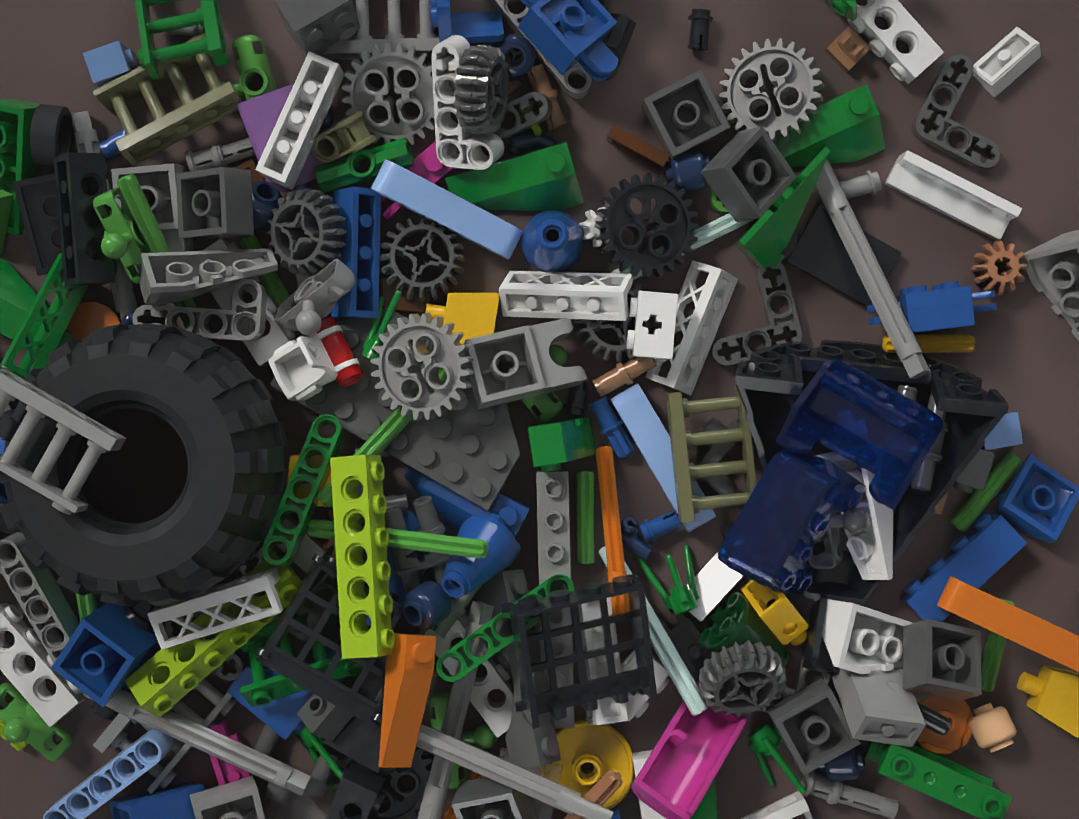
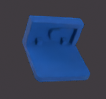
(475, 27)

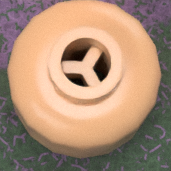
(992, 727)

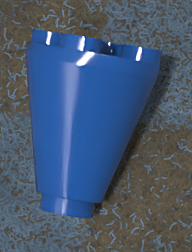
(549, 255)
(467, 573)

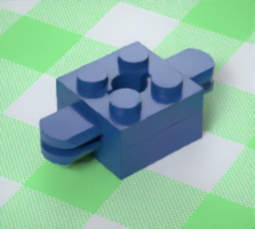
(586, 28)
(940, 309)

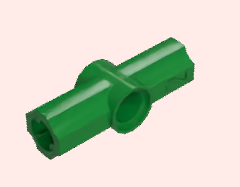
(345, 171)

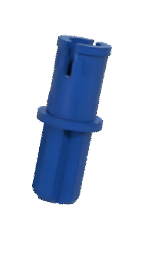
(611, 427)

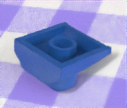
(1038, 500)

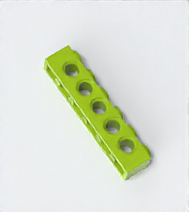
(352, 571)
(183, 666)

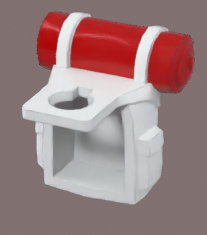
(313, 361)

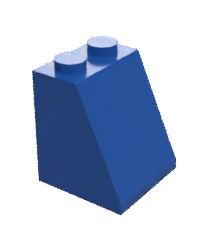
(105, 653)
(162, 804)

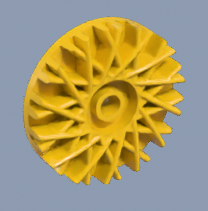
(597, 745)

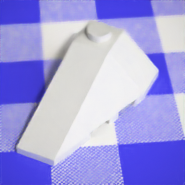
(874, 545)
(862, 638)

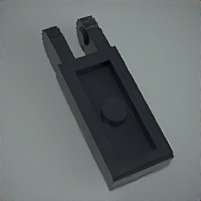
(686, 641)

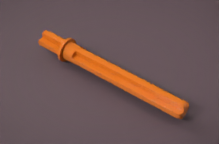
(611, 523)

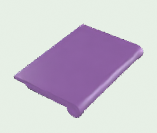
(260, 118)

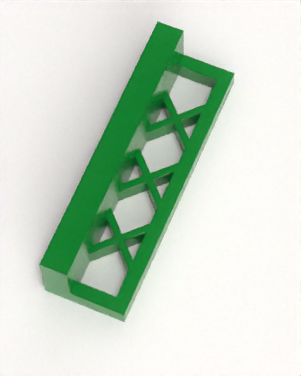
(53, 325)

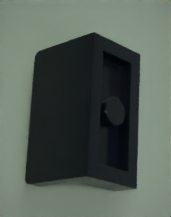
(816, 654)

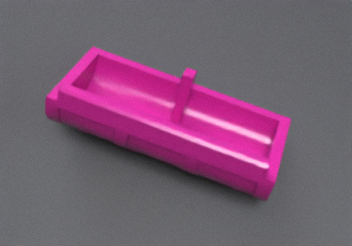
(686, 761)

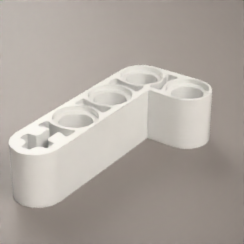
(447, 132)

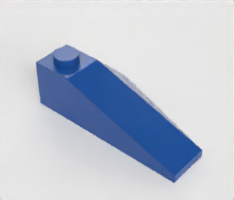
(457, 509)

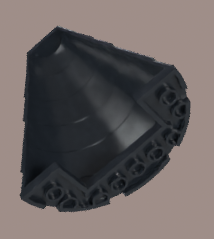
(782, 373)

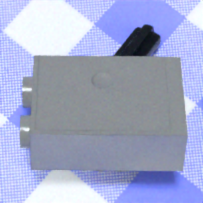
(883, 711)

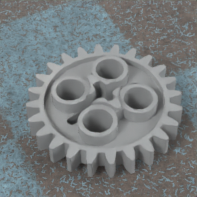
(798, 80)
(365, 96)
(446, 354)

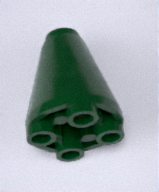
(738, 622)

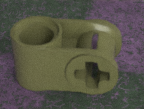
(347, 137)

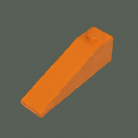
(405, 697)

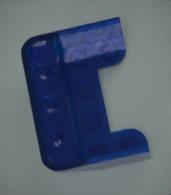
(865, 425)
(786, 518)

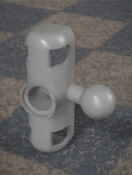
(315, 299)

